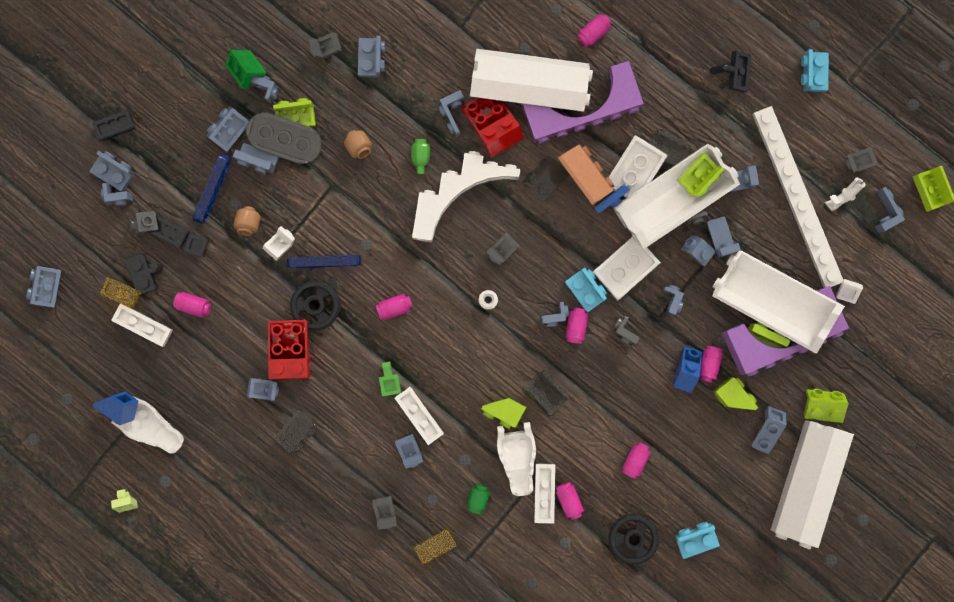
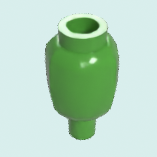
(420, 154)

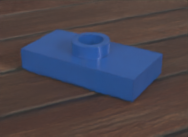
(613, 199)

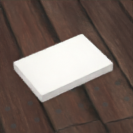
(637, 166)
(625, 268)

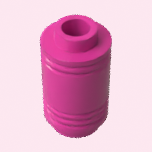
(594, 30)
(192, 304)
(394, 306)
(576, 326)
(710, 363)
(636, 460)
(569, 500)

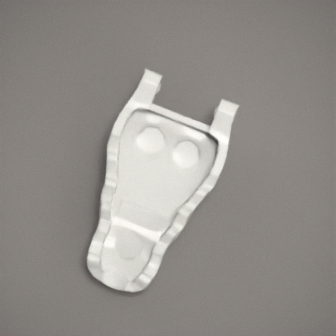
(152, 429)
(517, 455)

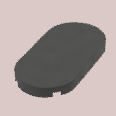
(284, 137)

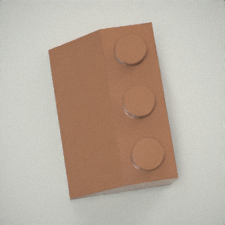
(587, 174)

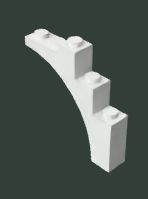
(474, 172)

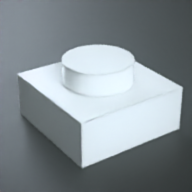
(849, 291)

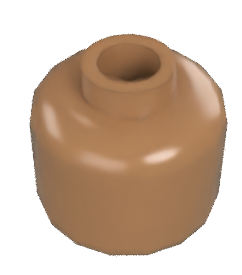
(358, 144)
(246, 221)

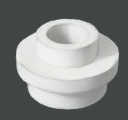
(491, 294)

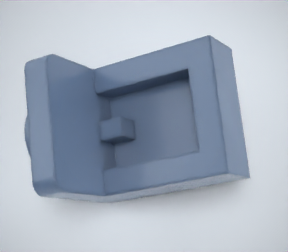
(264, 83)
(118, 198)
(698, 250)
(675, 304)
(552, 320)
(262, 389)
(409, 451)

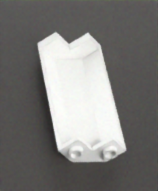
(531, 80)
(666, 204)
(777, 301)
(811, 484)

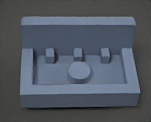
(260, 160)

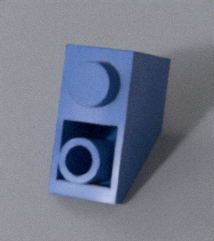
(688, 369)
(119, 407)

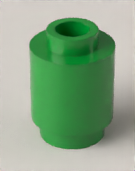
(478, 499)

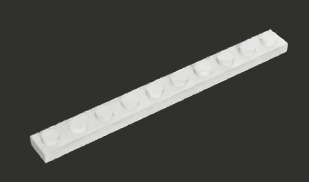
(797, 197)

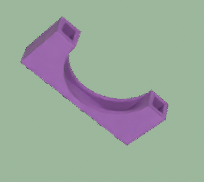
(623, 98)
(751, 354)

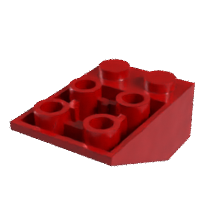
(493, 124)
(288, 350)

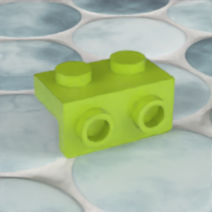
(299, 111)
(700, 176)
(934, 188)
(767, 337)
(825, 405)

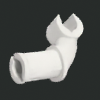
(847, 194)

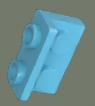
(815, 71)
(586, 289)
(696, 540)

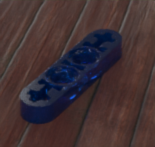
(212, 188)
(324, 261)

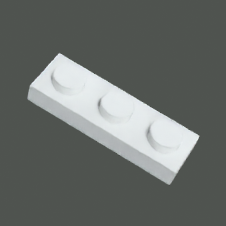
(142, 325)
(419, 415)
(544, 493)

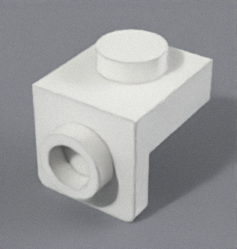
(279, 243)

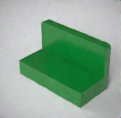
(243, 67)

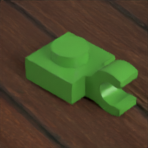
(389, 383)

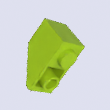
(733, 395)
(506, 410)

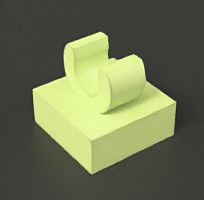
(124, 502)

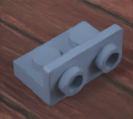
(370, 57)
(227, 128)
(112, 172)
(44, 286)

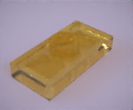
(120, 292)
(435, 546)

